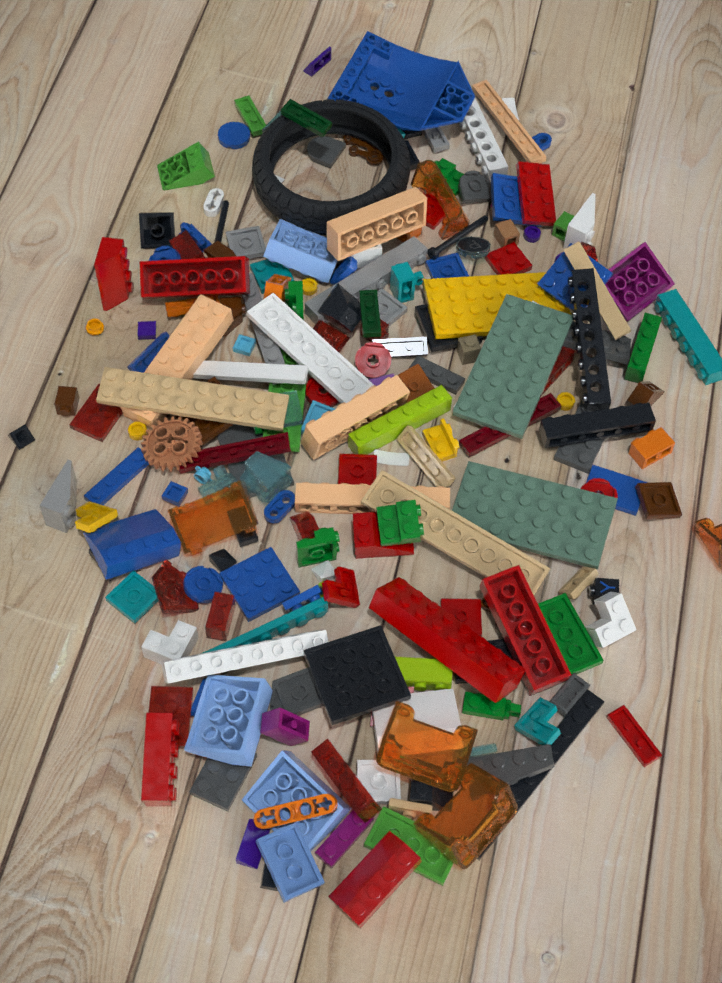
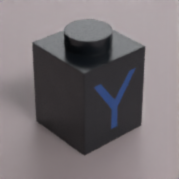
(603, 586)

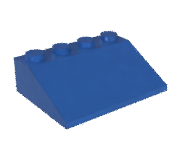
(133, 543)

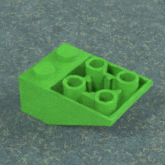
(186, 168)

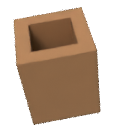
(506, 233)

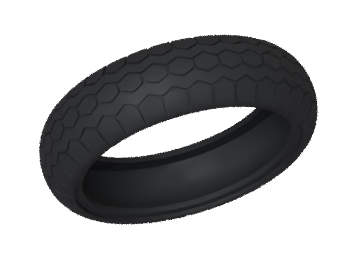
(345, 120)

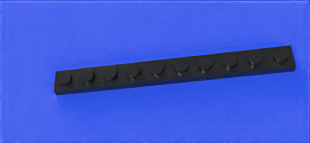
(570, 729)

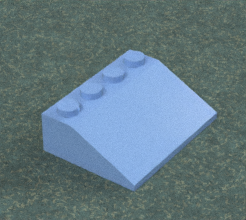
(300, 251)
(229, 719)
(291, 780)

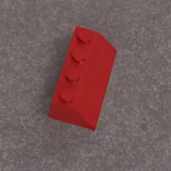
(113, 272)
(375, 879)

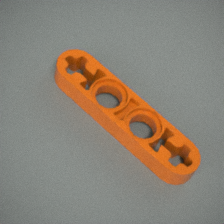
(295, 809)

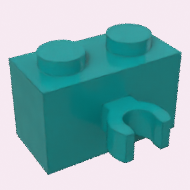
(404, 281)

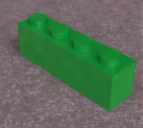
(643, 348)

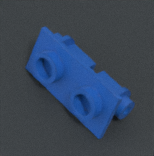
(199, 239)

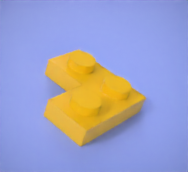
(94, 516)

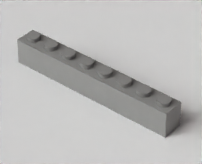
(372, 276)

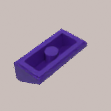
(319, 62)
(248, 852)

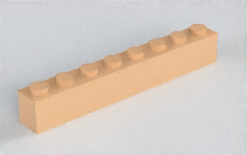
(347, 498)

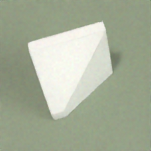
(324, 571)

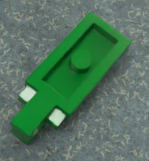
(482, 706)

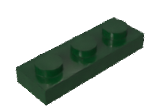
(306, 118)
(370, 313)

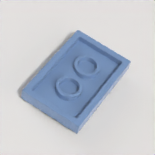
(290, 862)

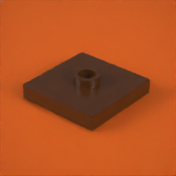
(658, 500)

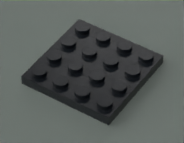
(356, 674)

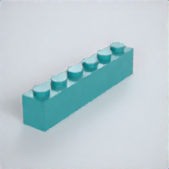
(690, 336)

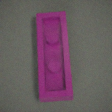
(342, 839)

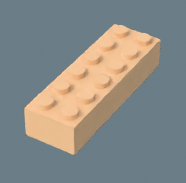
(376, 223)
(334, 426)

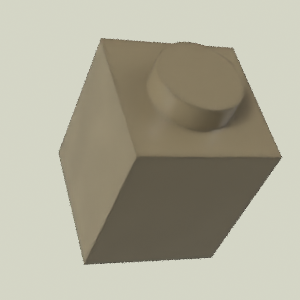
(468, 349)

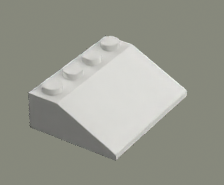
(431, 707)

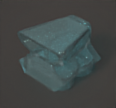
(266, 476)

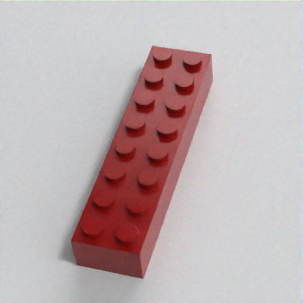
(447, 639)

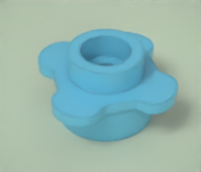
(202, 475)

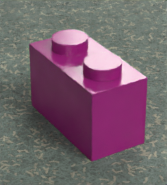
(285, 726)

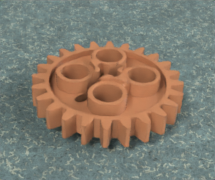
(171, 443)

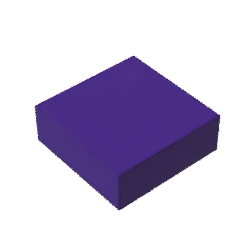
(146, 330)

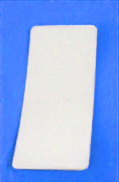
(510, 102)
(392, 458)

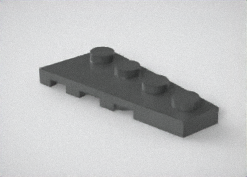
(516, 764)

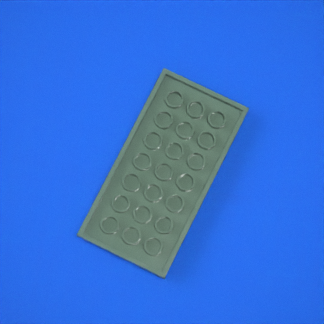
(513, 366)
(537, 513)

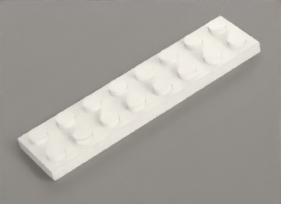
(308, 349)

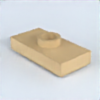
(409, 809)

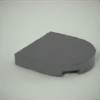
(325, 150)
(474, 188)

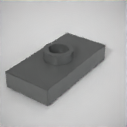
(569, 694)

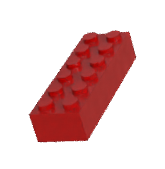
(194, 277)
(525, 629)

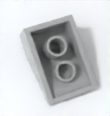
(60, 501)

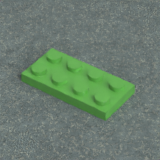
(434, 863)

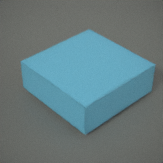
(244, 345)

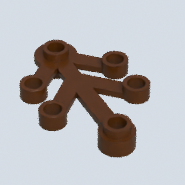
(373, 155)

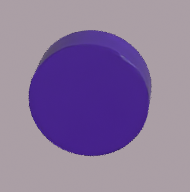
(532, 234)

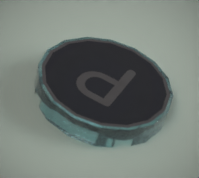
(473, 246)

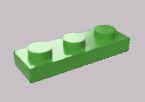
(250, 115)

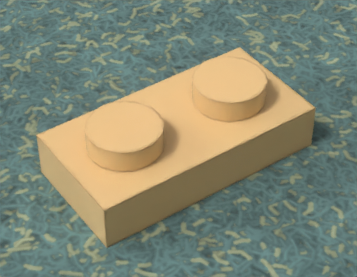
(579, 582)

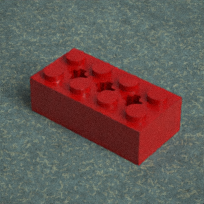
(159, 759)

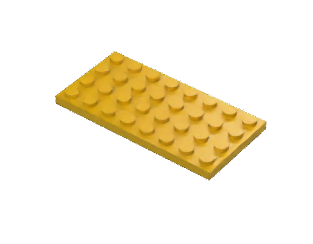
(471, 303)

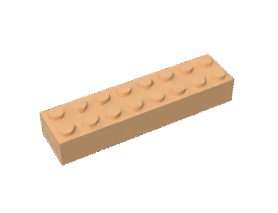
(186, 349)

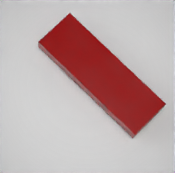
(634, 736)

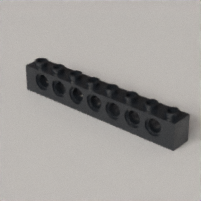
(586, 279)

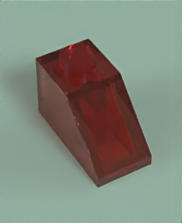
(304, 525)

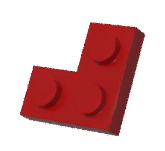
(342, 591)

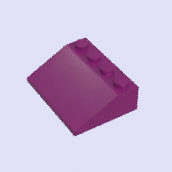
(637, 281)

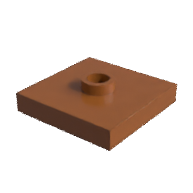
(416, 382)

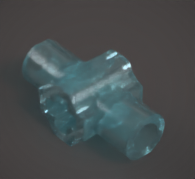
(223, 478)

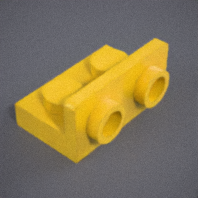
(441, 440)

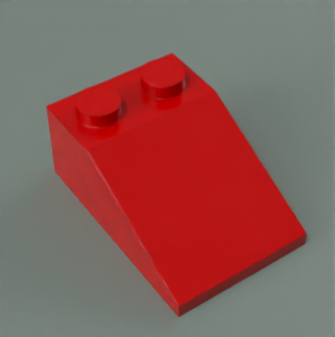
(368, 539)

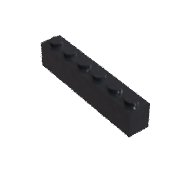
(596, 425)

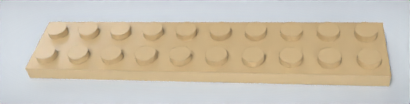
(193, 399)
(456, 534)

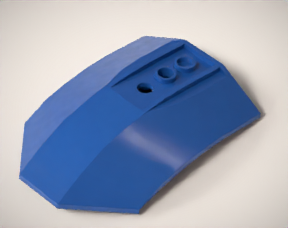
(423, 88)

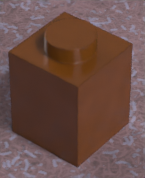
(66, 401)

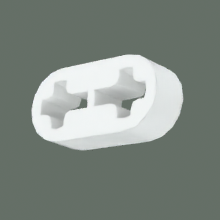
(210, 201)

